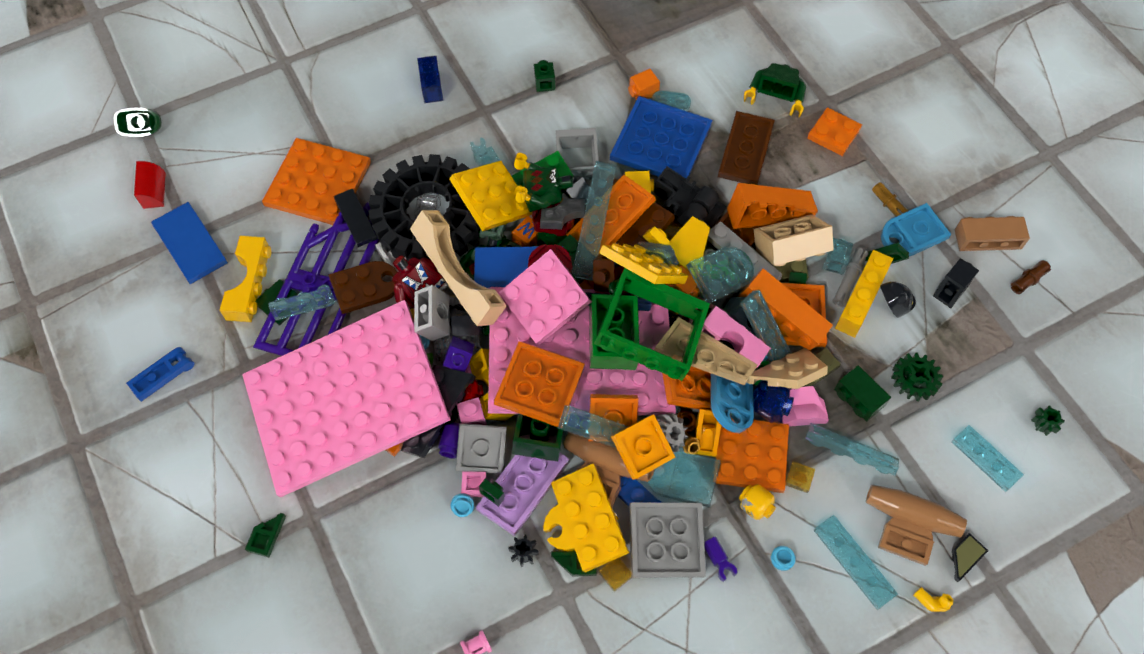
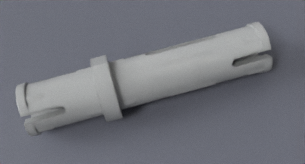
(853, 269)

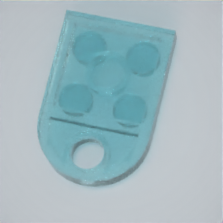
(719, 273)
(687, 478)

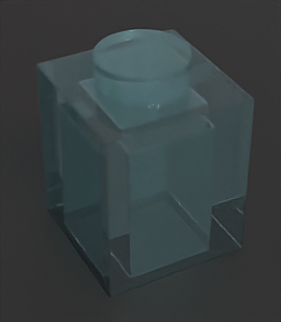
(838, 259)

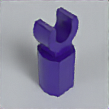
(719, 558)

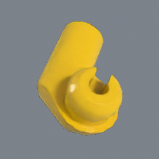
(934, 603)

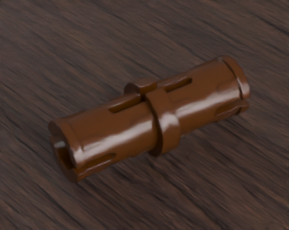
(1030, 277)

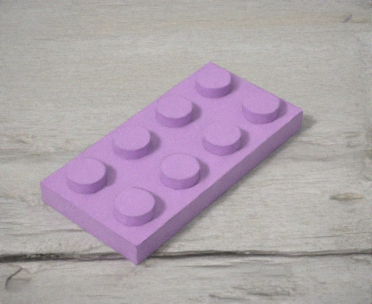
(524, 486)

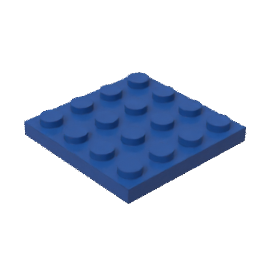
(660, 138)

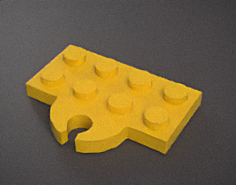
(585, 519)

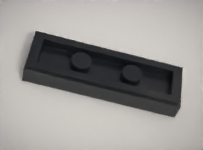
(355, 217)

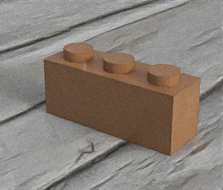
(991, 233)

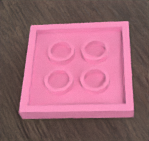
(545, 297)

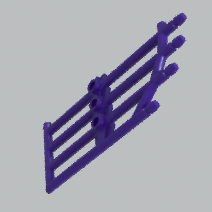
(311, 281)

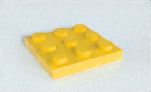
(489, 195)
(641, 263)

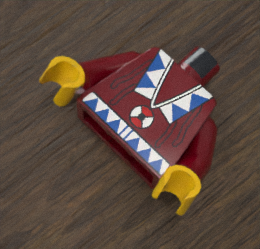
(413, 276)

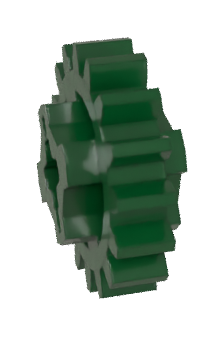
(927, 379)

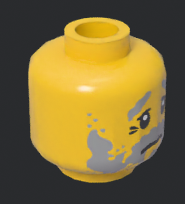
(757, 502)

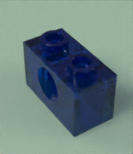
(430, 79)

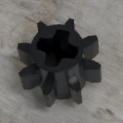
(519, 544)

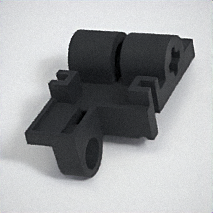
(688, 199)

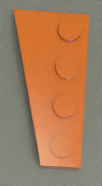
(768, 205)
(790, 312)

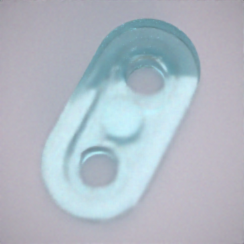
(673, 99)

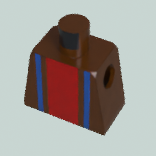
(605, 272)

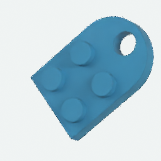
(915, 230)
(733, 401)

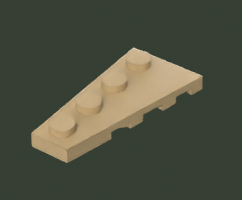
(709, 355)

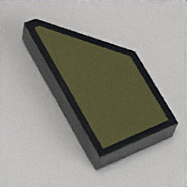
(967, 555)

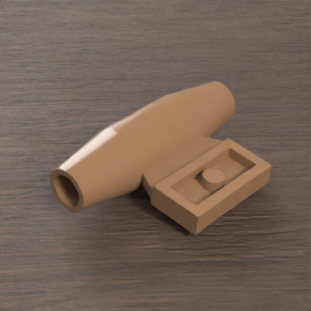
(607, 461)
(912, 523)

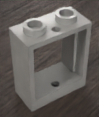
(584, 138)

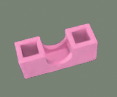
(723, 327)

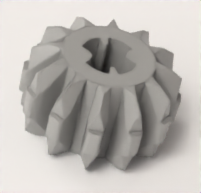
(673, 430)

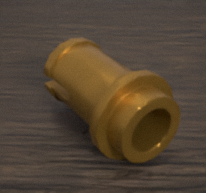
(692, 444)

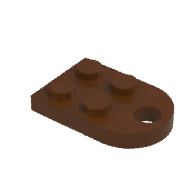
(362, 285)

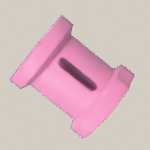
(476, 645)

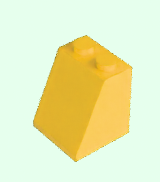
(690, 241)

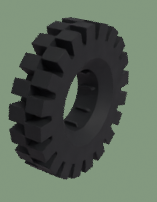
(401, 188)

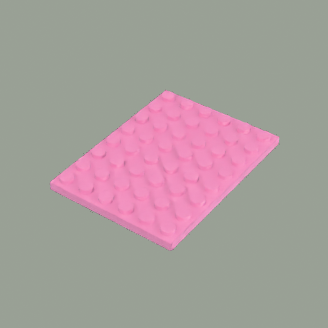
(573, 343)
(344, 398)

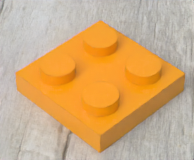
(643, 447)

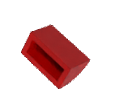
(149, 184)

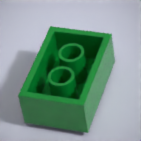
(622, 324)

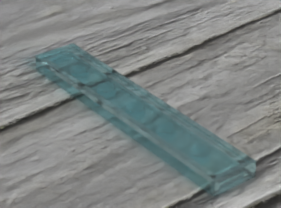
(594, 220)

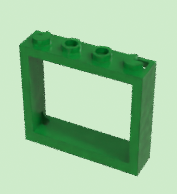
(667, 298)

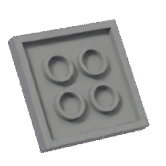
(667, 540)

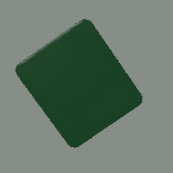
(797, 278)

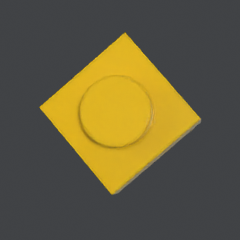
(657, 236)

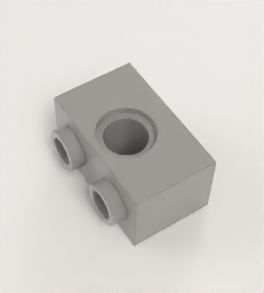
(431, 313)

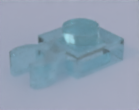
(482, 154)

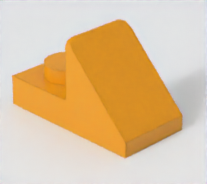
(707, 432)

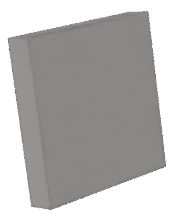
(481, 448)

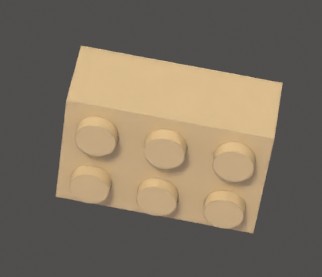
(793, 240)

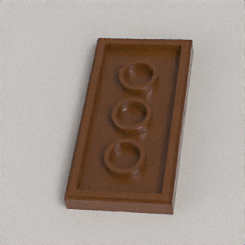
(746, 148)

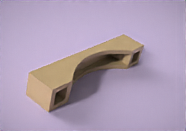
(433, 234)

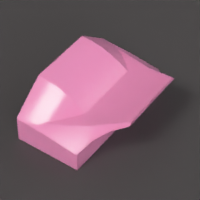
(806, 408)

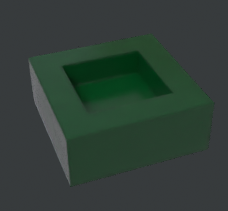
(492, 491)

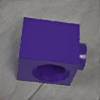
(458, 354)

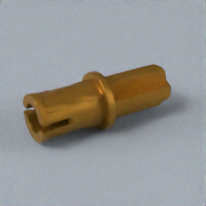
(888, 199)

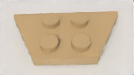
(791, 371)

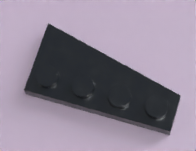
(452, 387)

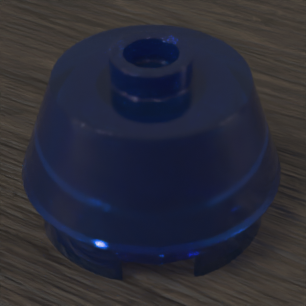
(772, 401)

